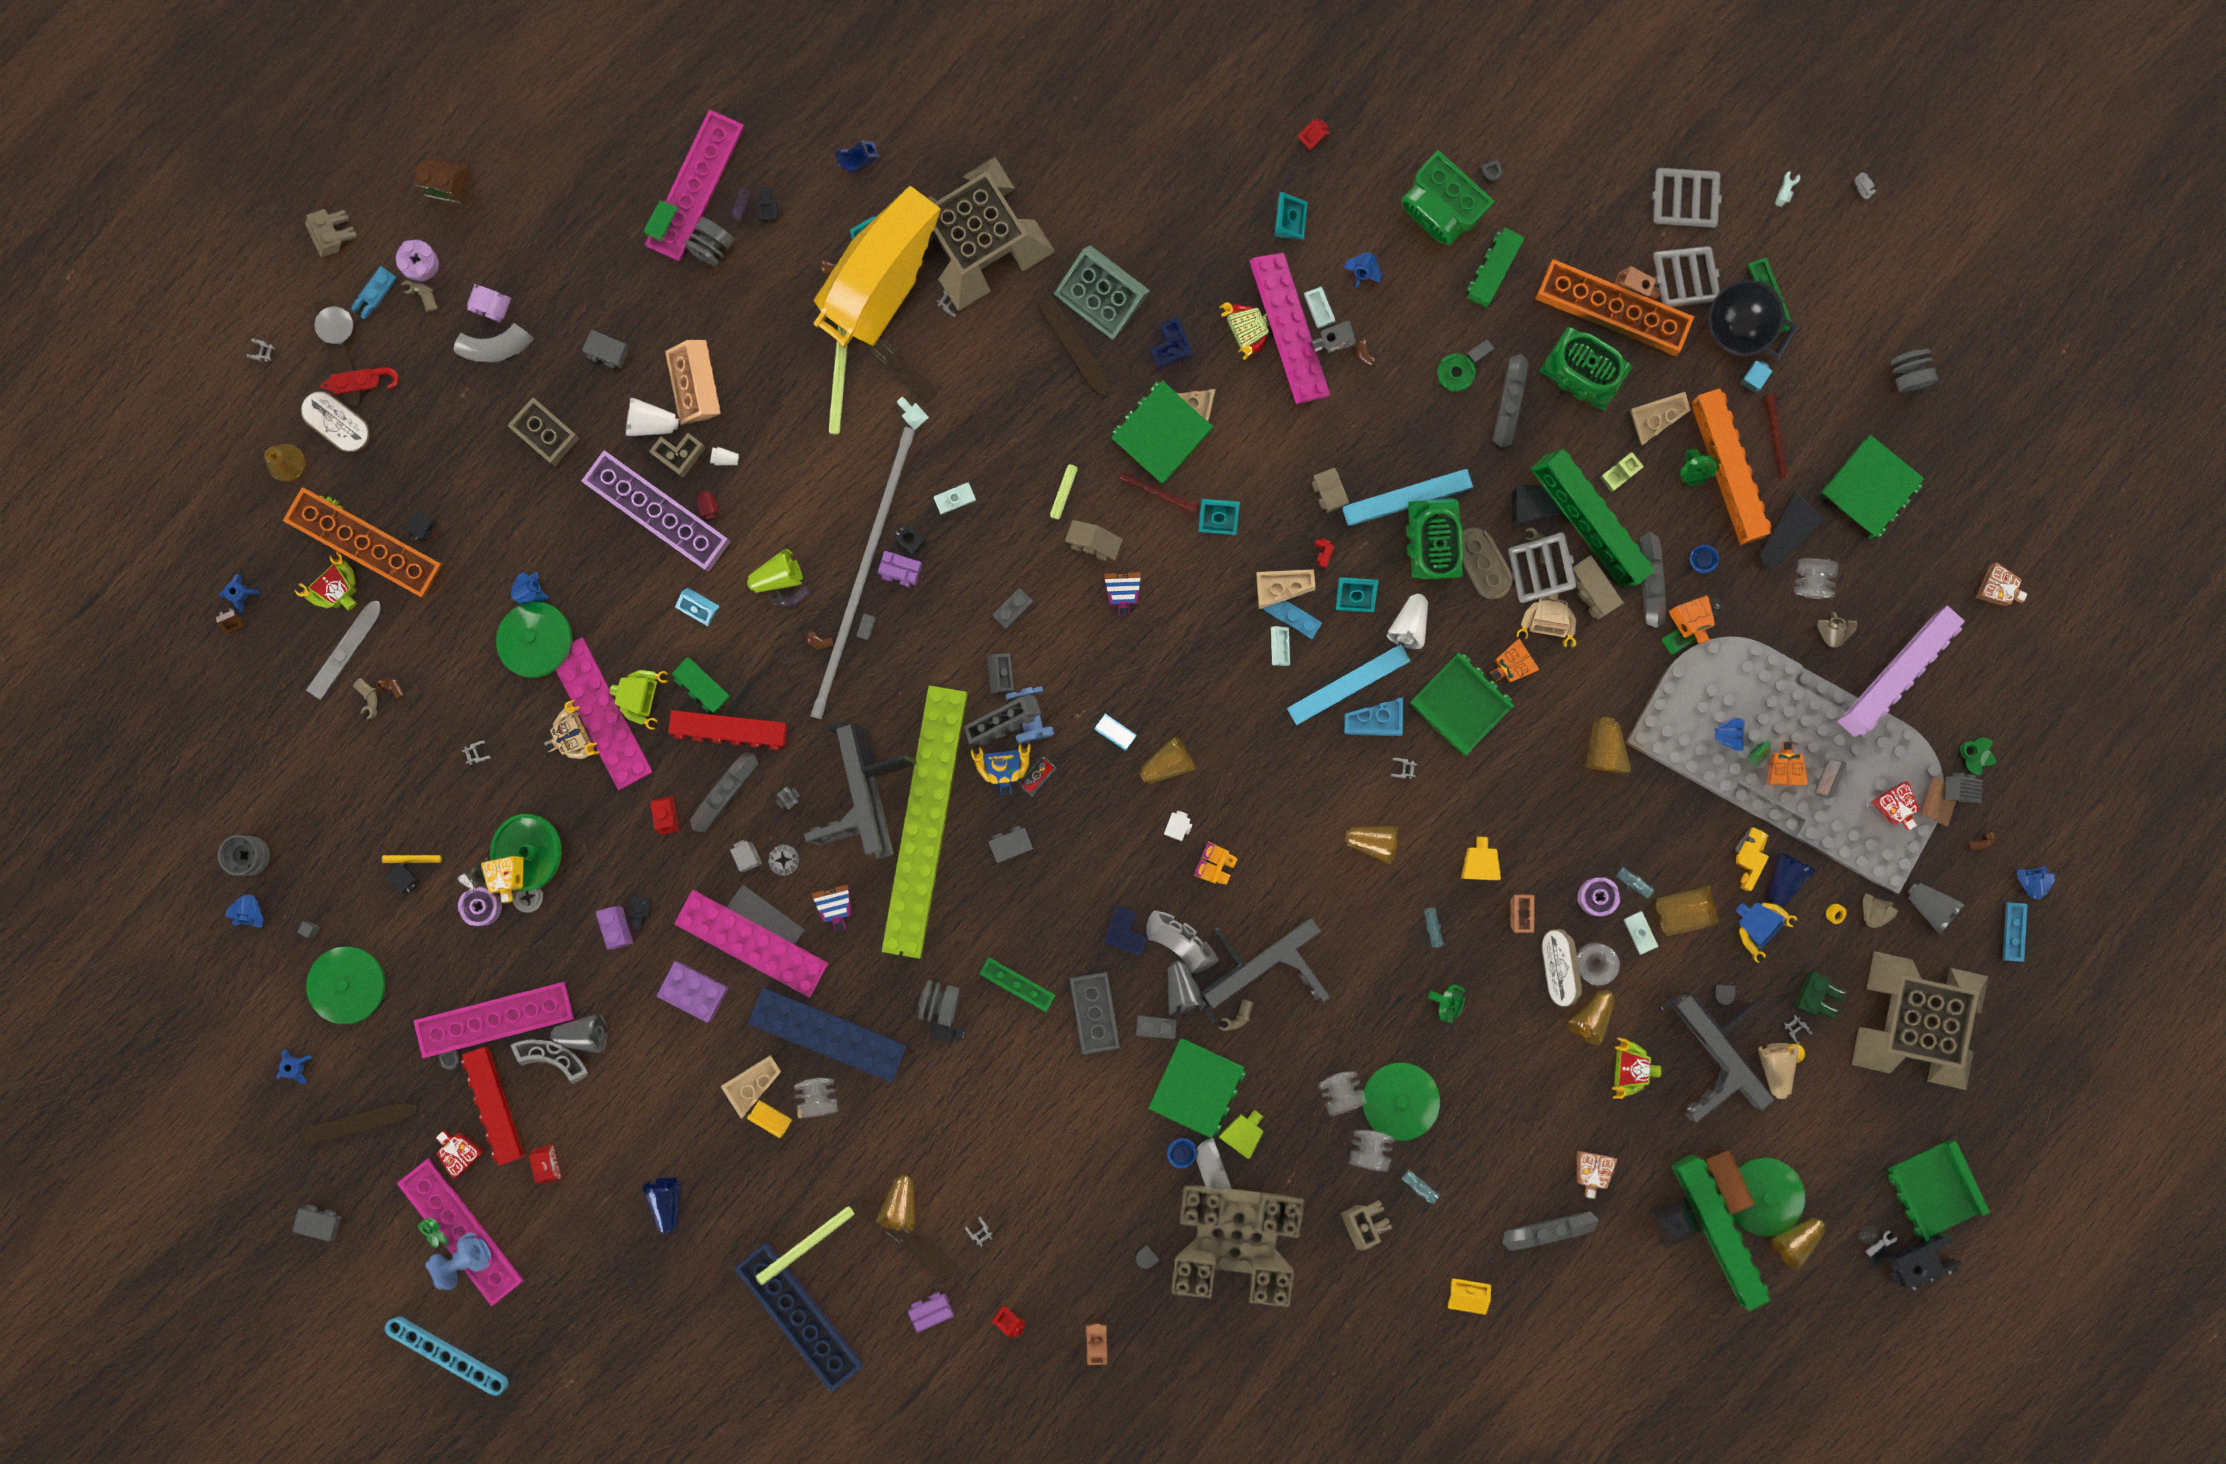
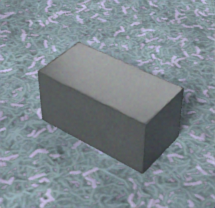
(1480, 351)
(866, 627)
(308, 929)

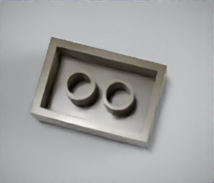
(543, 432)
(1595, 588)

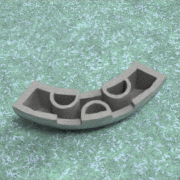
(495, 348)
(1181, 940)
(551, 1053)
(1211, 1165)

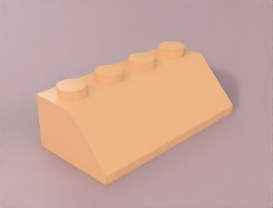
(692, 381)

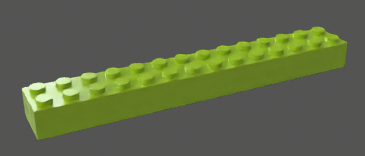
(925, 822)

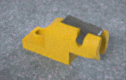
(1750, 856)

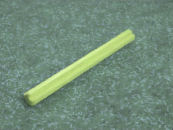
(838, 385)
(805, 1245)

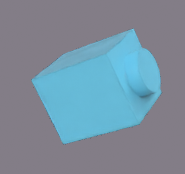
(1756, 376)

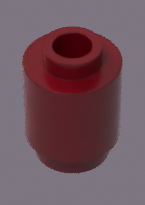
(707, 505)

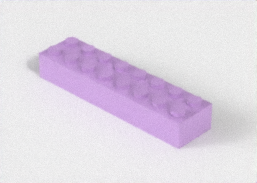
(656, 511)
(1901, 672)

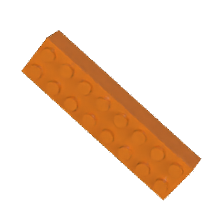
(1614, 307)
(1733, 472)
(362, 542)

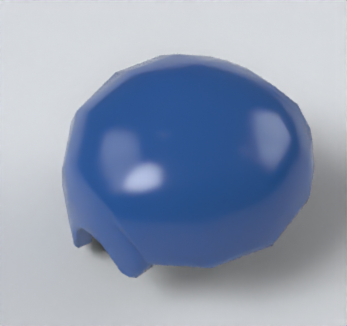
(1704, 559)
(1181, 1153)

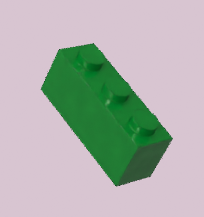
(701, 686)

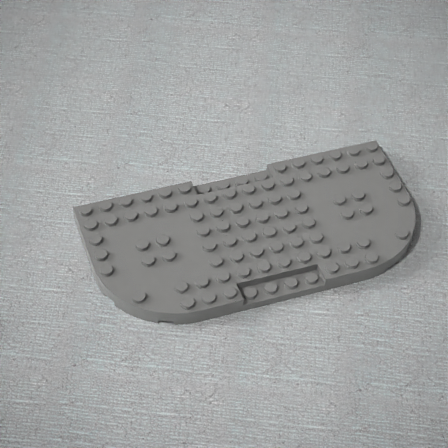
(1790, 704)

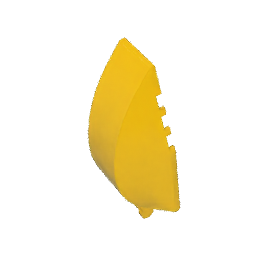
(877, 269)

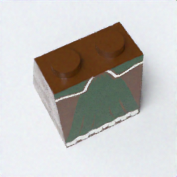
(442, 180)

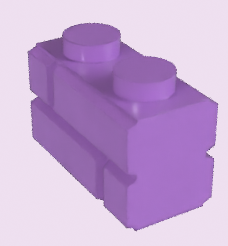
(899, 568)
(930, 1312)

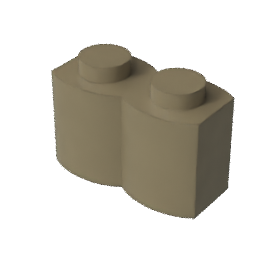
(1330, 490)

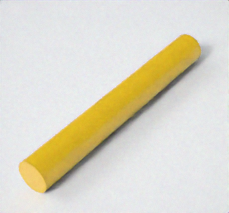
(411, 858)

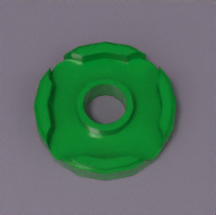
(1453, 383)

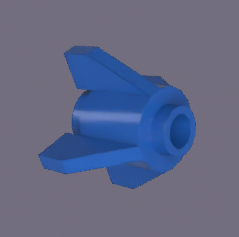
(1364, 265)
(527, 589)
(237, 593)
(1731, 734)
(2036, 881)
(245, 911)
(296, 1067)

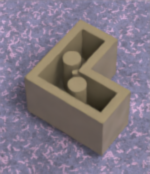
(678, 458)
(1093, 540)

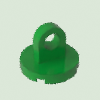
(1698, 468)
(1451, 1003)

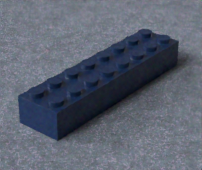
(828, 1034)
(800, 1318)

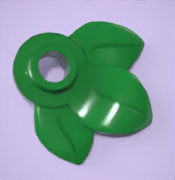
(1980, 755)
(434, 1237)

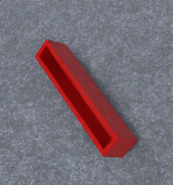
(728, 729)
(493, 1106)

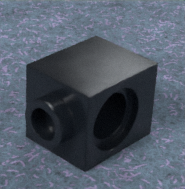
(420, 526)
(916, 545)
(402, 878)

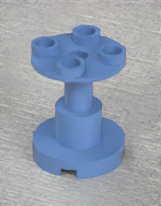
(1032, 730)
(470, 1254)

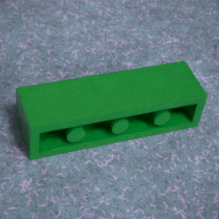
(1495, 268)

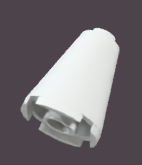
(649, 420)
(1410, 623)

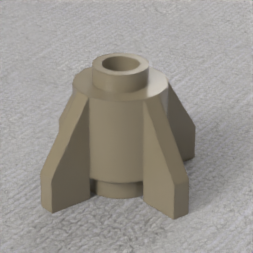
(1836, 630)
(1877, 911)

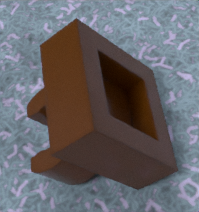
(229, 621)

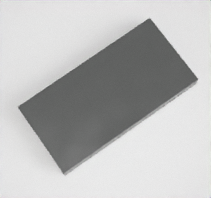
(764, 914)
(1094, 1013)

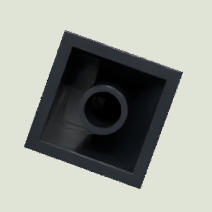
(1532, 505)
(1791, 529)
(1675, 1222)

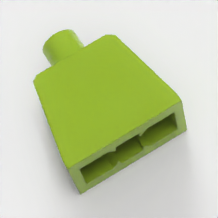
(1243, 1133)

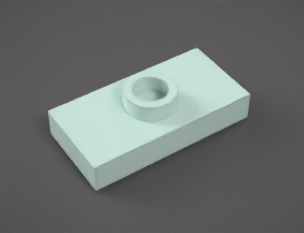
(1319, 307)
(954, 498)
(1280, 646)
(1640, 932)

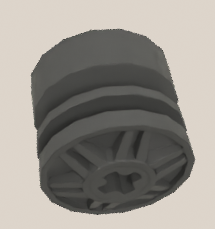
(709, 241)
(1914, 370)
(234, 851)
(939, 1003)

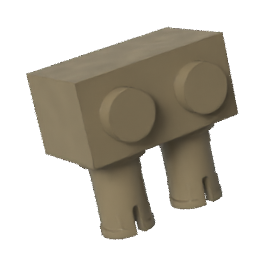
(323, 234)
(1360, 1226)

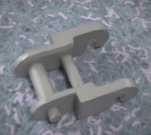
(1864, 185)
(946, 307)
(259, 357)
(473, 747)
(1405, 762)
(1791, 1033)
(974, 1236)

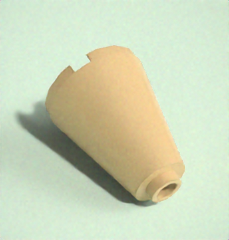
(1779, 1067)

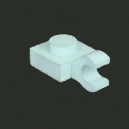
(1785, 192)
(913, 415)

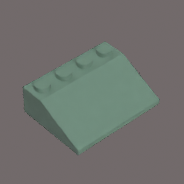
(1101, 292)

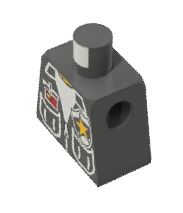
(1344, 338)

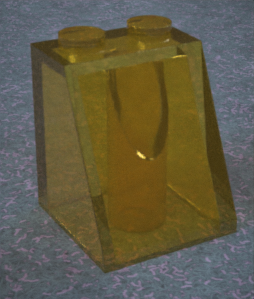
(1607, 748)
(1687, 911)

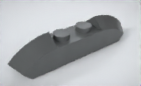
(1510, 400)
(1653, 585)
(724, 792)
(1550, 1231)

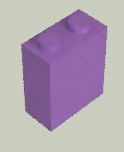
(614, 927)

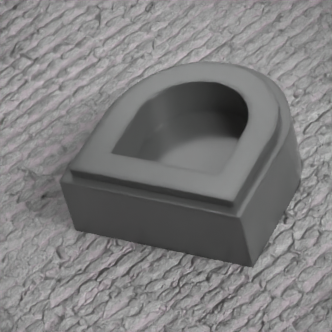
(1491, 171)
(1724, 994)
(450, 1059)
(1146, 1257)

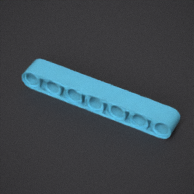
(1398, 499)
(1348, 684)
(437, 1355)

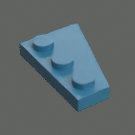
(1382, 720)

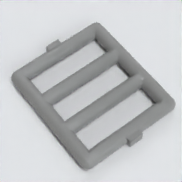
(1696, 175)
(1691, 253)
(1555, 588)

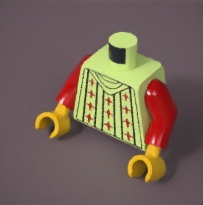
(1247, 327)

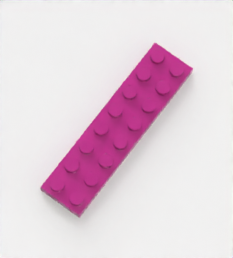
(697, 181)
(1289, 328)
(602, 717)
(751, 943)
(493, 1019)
(438, 1200)

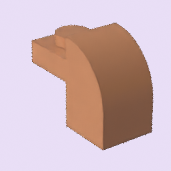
(1096, 1345)

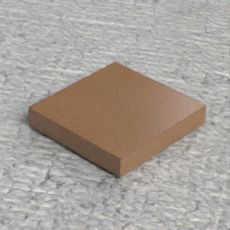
(1937, 805)

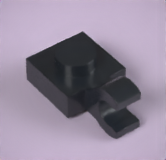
(766, 207)
(639, 908)
(944, 1033)
(1880, 1249)

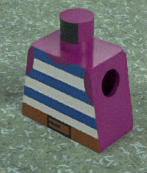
(1123, 590)
(834, 905)

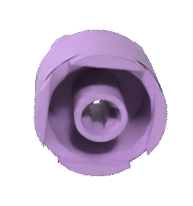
(412, 251)
(488, 301)
(1609, 895)
(470, 912)

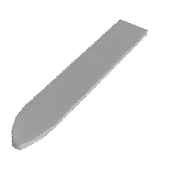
(345, 650)

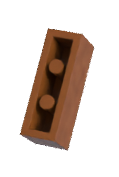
(1730, 1182)

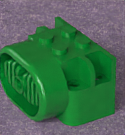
(1445, 200)
(1586, 367)
(1427, 524)

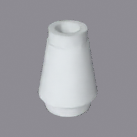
(723, 457)

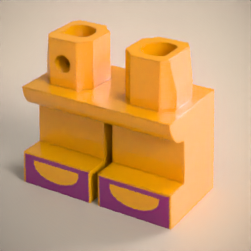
(1219, 857)

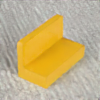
(769, 1119)
(1469, 1296)

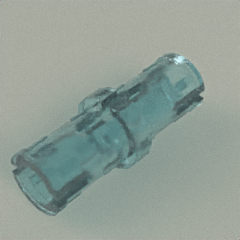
(1635, 882)
(1433, 927)
(1420, 1187)

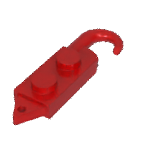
(358, 380)

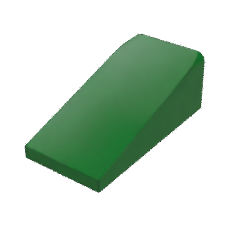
(660, 221)
(1676, 641)
(1759, 753)

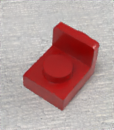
(1314, 133)
(1324, 556)
(1009, 1323)

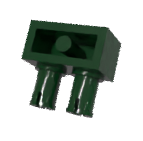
(1812, 994)

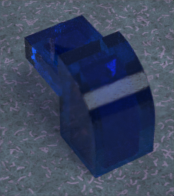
(857, 157)

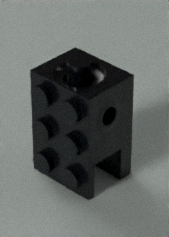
(1920, 1263)

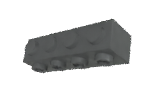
(1002, 720)

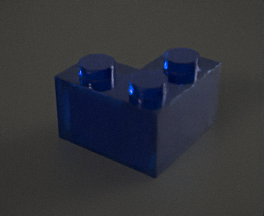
(1176, 346)
(1119, 933)

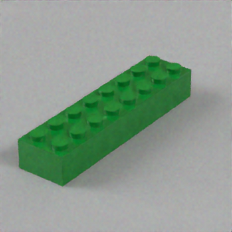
(1592, 518)
(1720, 1232)

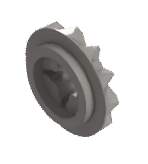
(790, 866)
(523, 905)

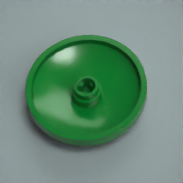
(534, 639)
(533, 840)
(345, 985)
(1401, 1101)
(1776, 1195)

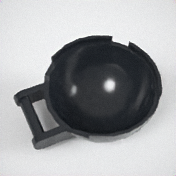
(1749, 319)

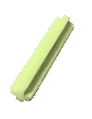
(1063, 492)

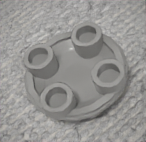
(333, 325)

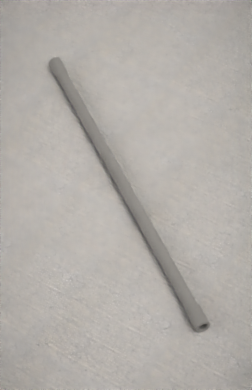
(820, 702)

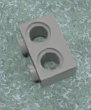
(745, 856)

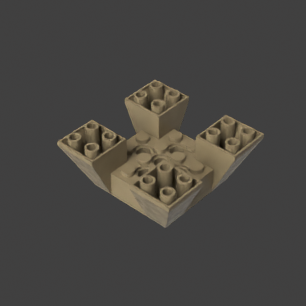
(1006, 233)
(1909, 993)
(1253, 1251)

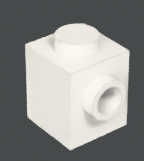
(1178, 826)

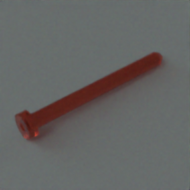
(1777, 434)
(1160, 493)

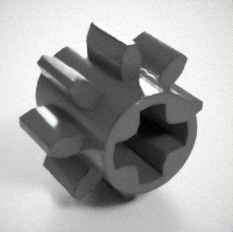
(787, 798)

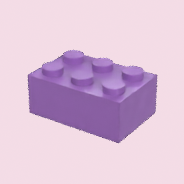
(692, 992)

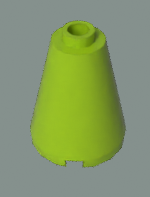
(776, 573)

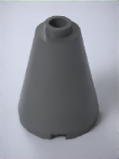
(1934, 906)
(1183, 991)
(582, 1034)

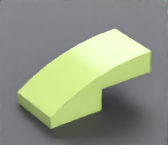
(1621, 472)

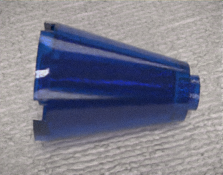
(1788, 879)
(663, 1202)

